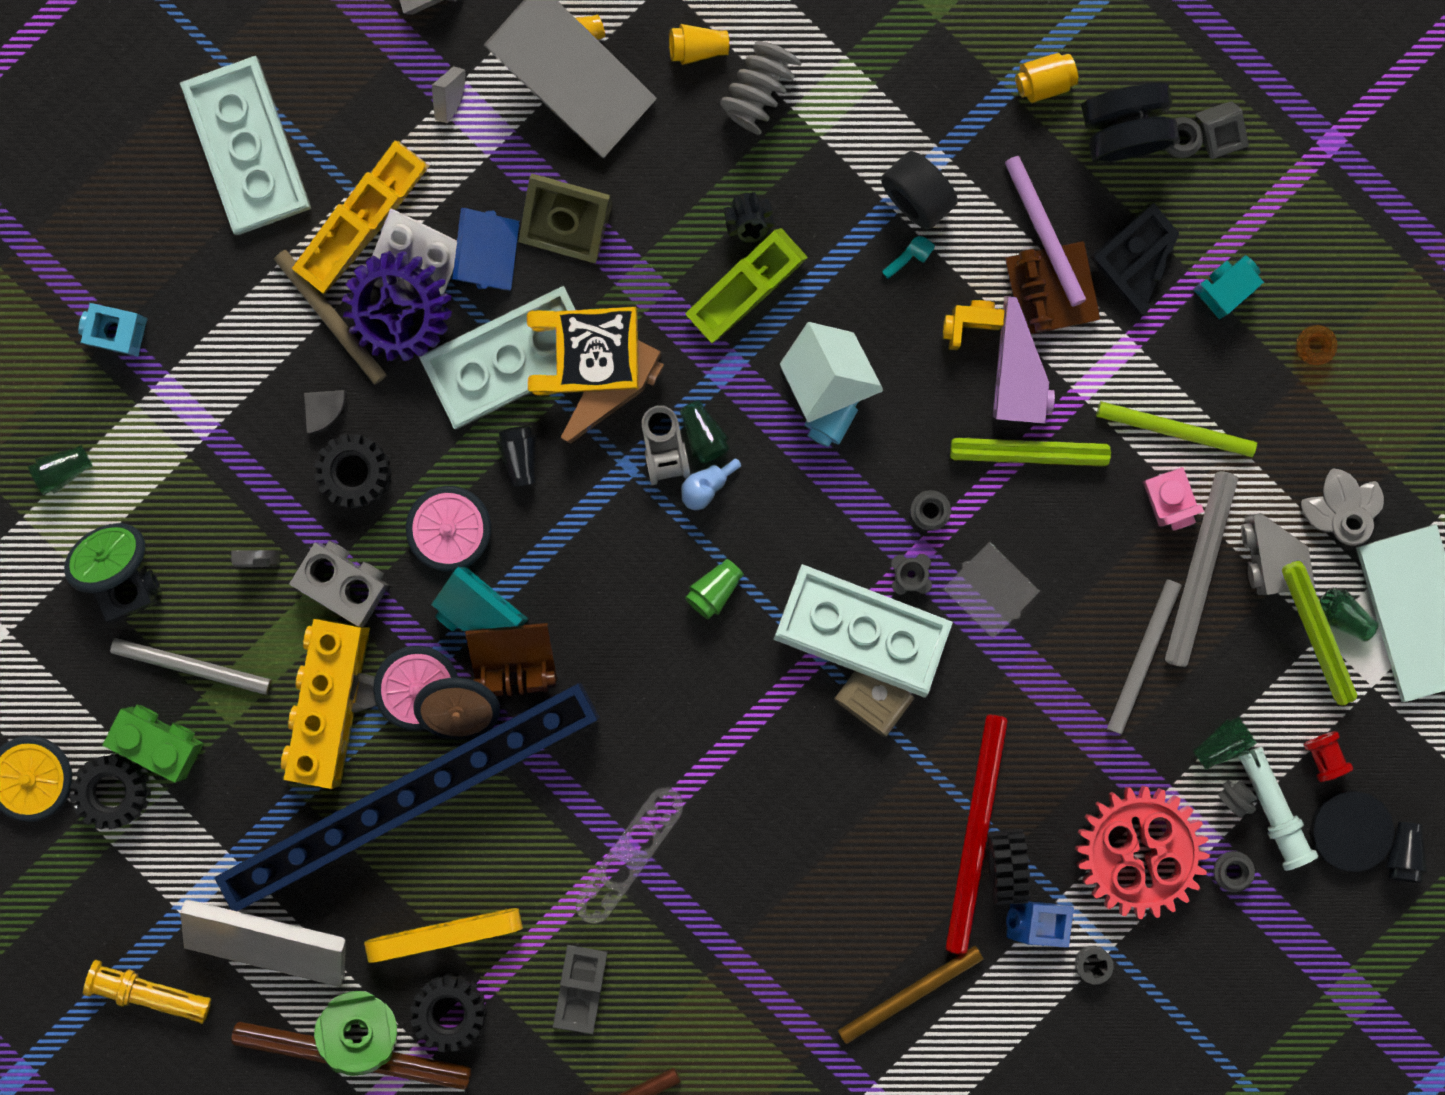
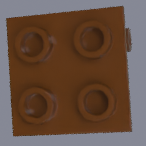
(1042, 294)
(513, 658)

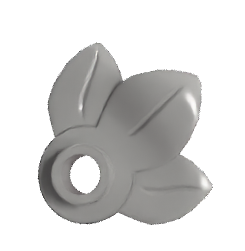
(1344, 501)

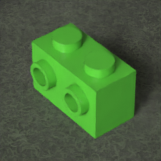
(152, 743)

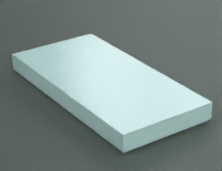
(245, 145)
(494, 361)
(1409, 602)
(863, 631)

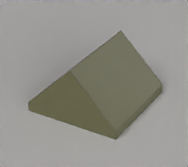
(564, 218)

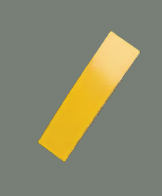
(360, 217)

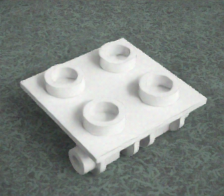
(417, 239)

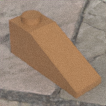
(598, 405)

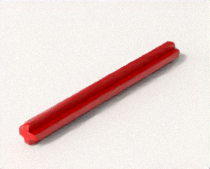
(976, 834)

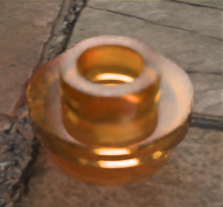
(1328, 342)

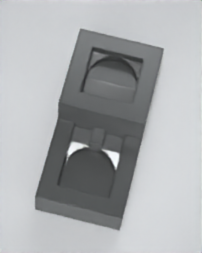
(580, 989)

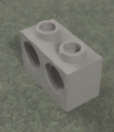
(335, 592)

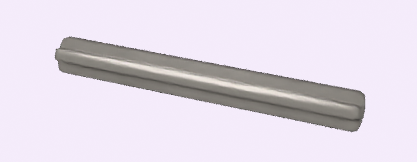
(1201, 569)

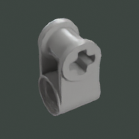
(664, 448)

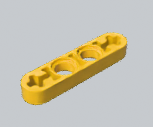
(443, 935)

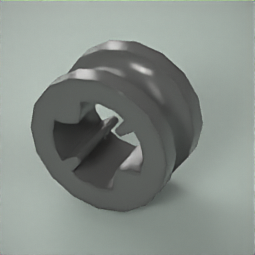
(1100, 954)

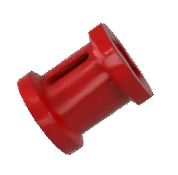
(1328, 756)

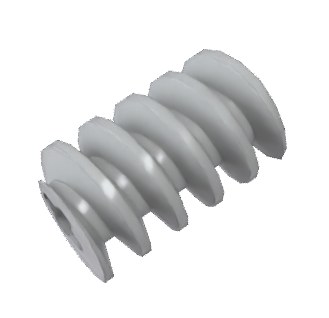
(758, 84)

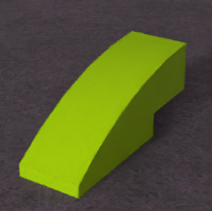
(746, 285)

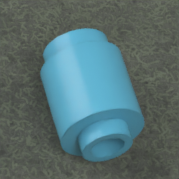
(832, 426)

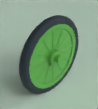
(104, 557)

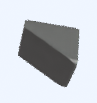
(1223, 129)

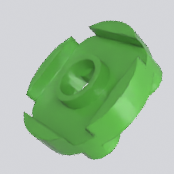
(336, 1020)

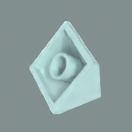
(828, 371)

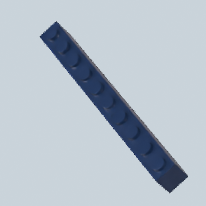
(407, 797)

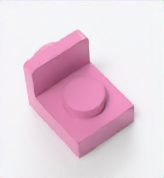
(1172, 499)

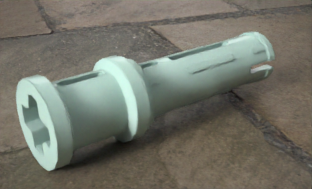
(1284, 826)

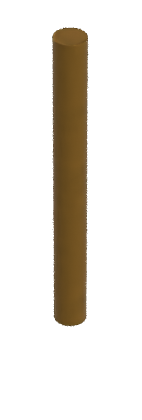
(910, 994)

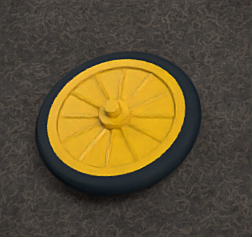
(33, 778)

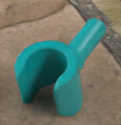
(919, 248)

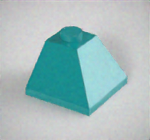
(473, 604)

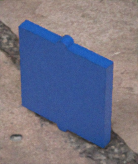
(485, 249)

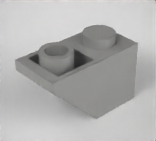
(1270, 551)

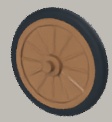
(456, 708)

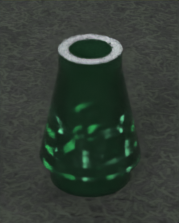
(704, 434)
(59, 469)
(1347, 614)
(1225, 743)

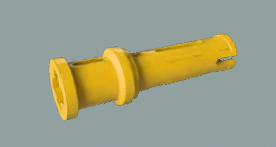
(128, 988)

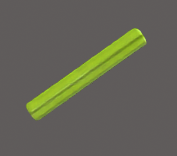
(1030, 451)
(1319, 632)

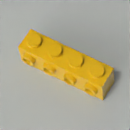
(324, 706)

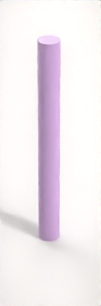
(1045, 231)

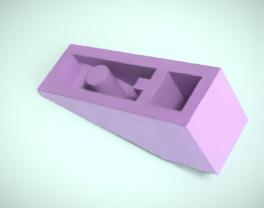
(1021, 380)

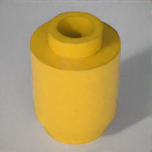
(1046, 77)

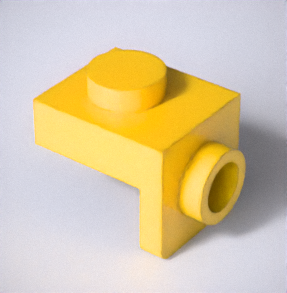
(978, 315)

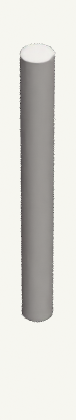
(1144, 656)
(191, 666)

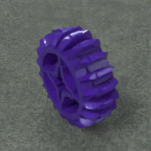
(400, 338)

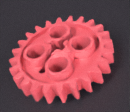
(1177, 842)

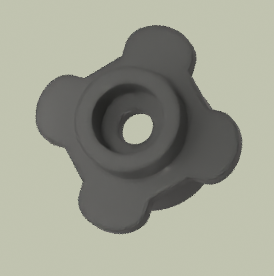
(919, 566)

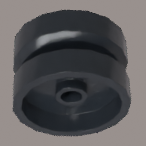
(1130, 122)

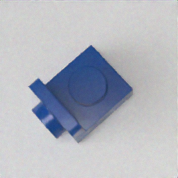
(1040, 923)

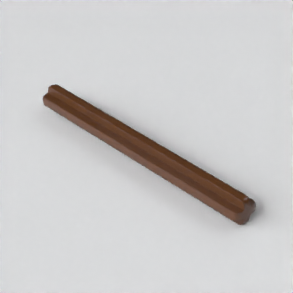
(304, 1047)

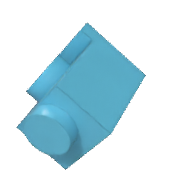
(129, 333)

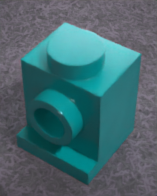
(1229, 285)

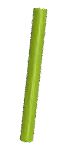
(1176, 429)

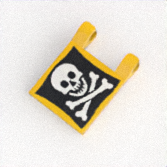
(592, 350)

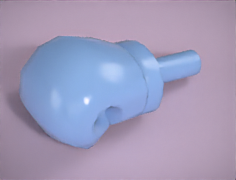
(701, 486)

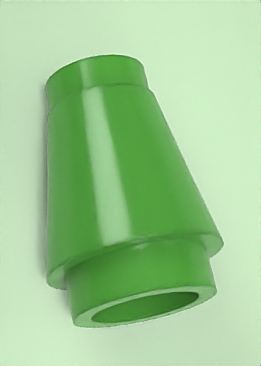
(713, 590)

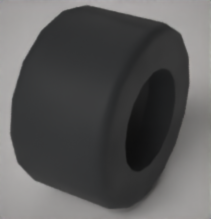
(919, 190)

